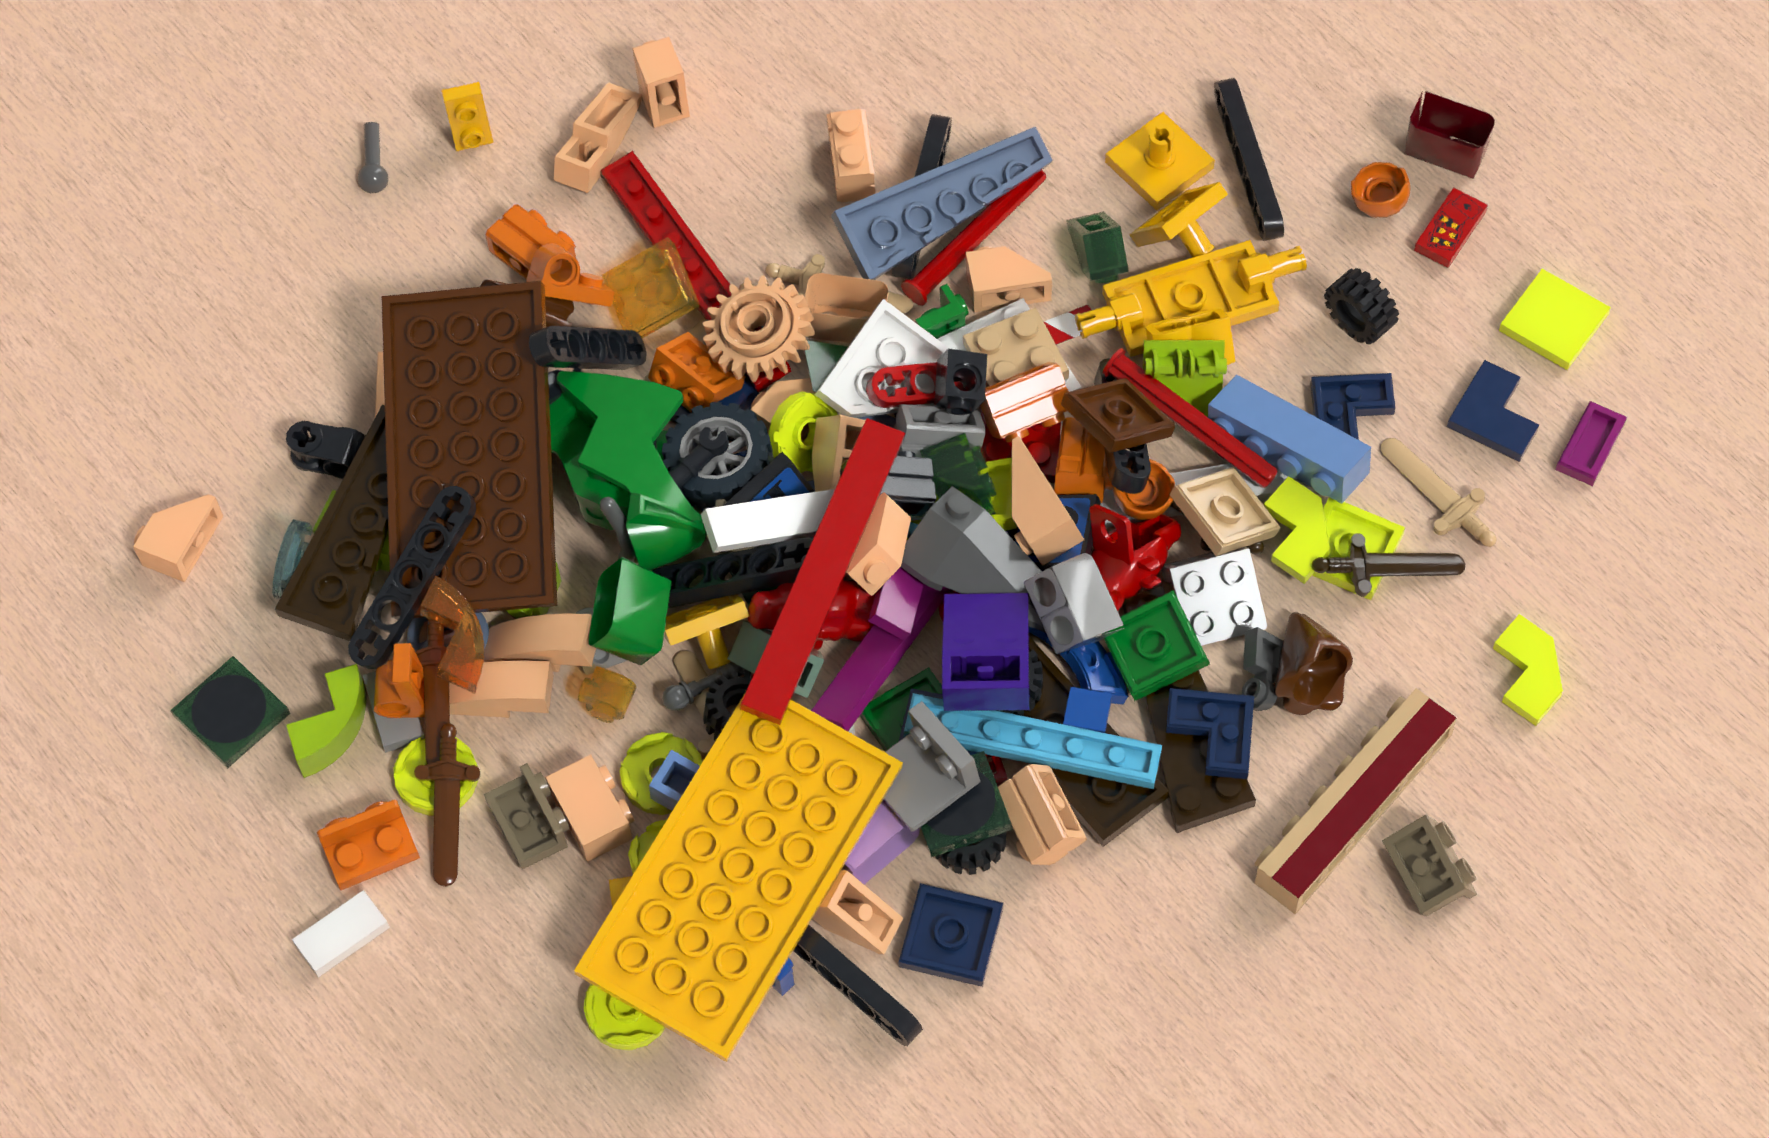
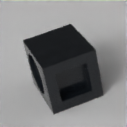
(972, 370)

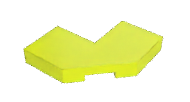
(1304, 515)
(1535, 654)

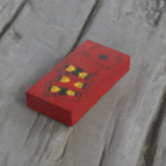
(1451, 227)

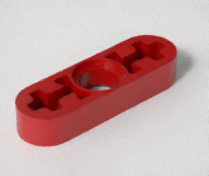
(895, 376)

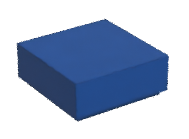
(1088, 709)

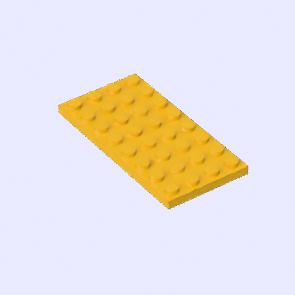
(738, 874)

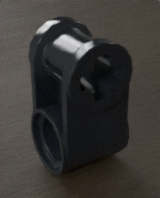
(326, 451)

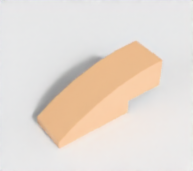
(596, 137)
(542, 638)
(506, 688)

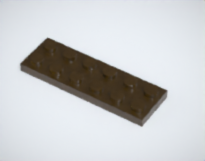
(1098, 803)

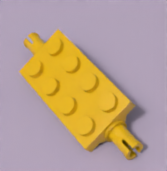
(1222, 279)

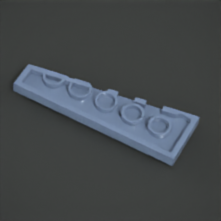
(918, 211)

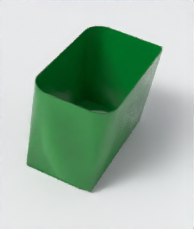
(630, 612)

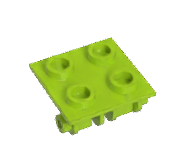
(1188, 368)

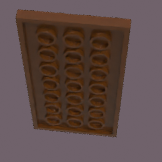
(476, 416)

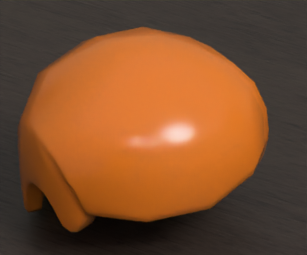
(1381, 189)
(1152, 500)

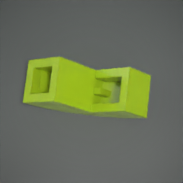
(327, 736)

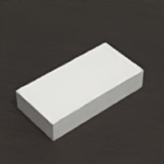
(341, 933)

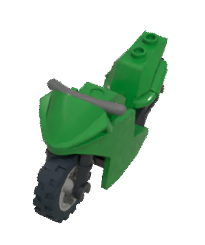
(648, 478)

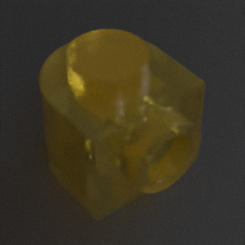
(607, 694)

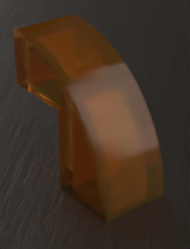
(465, 653)

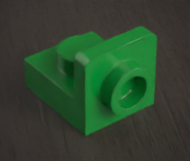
(948, 317)

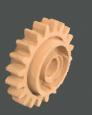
(784, 331)

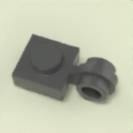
(1262, 659)

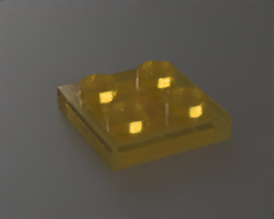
(651, 289)

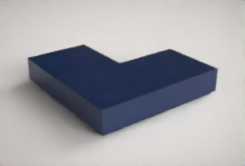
(1344, 397)
(1484, 417)
(1220, 717)

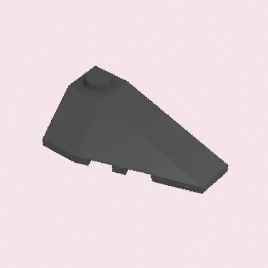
(968, 552)

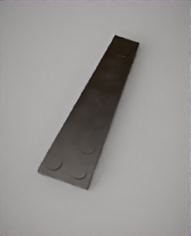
(345, 549)
(1192, 794)

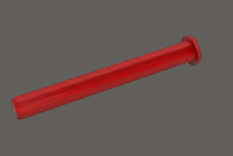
(968, 240)
(1192, 420)

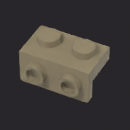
(527, 819)

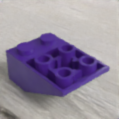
(985, 652)

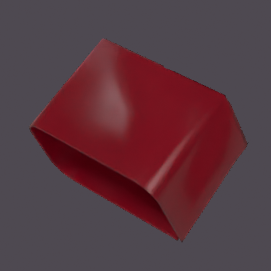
(1439, 120)

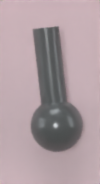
(372, 177)

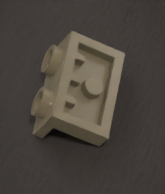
(1430, 865)

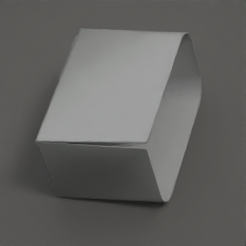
(1073, 603)

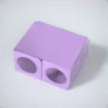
(879, 844)

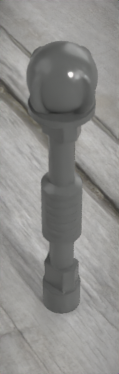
(678, 696)

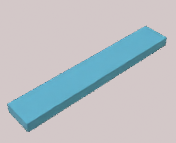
(1048, 743)

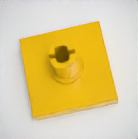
(1159, 161)
(1180, 219)
(704, 623)

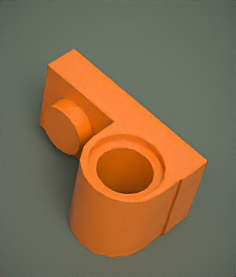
(566, 281)
(400, 685)

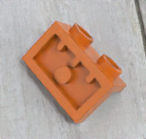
(690, 369)
(367, 843)

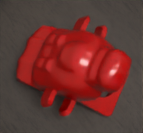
(1131, 552)
(845, 619)

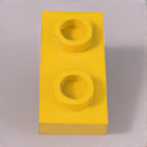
(467, 116)

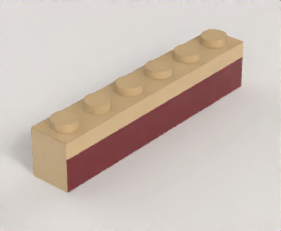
(1354, 800)

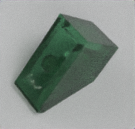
(1098, 246)

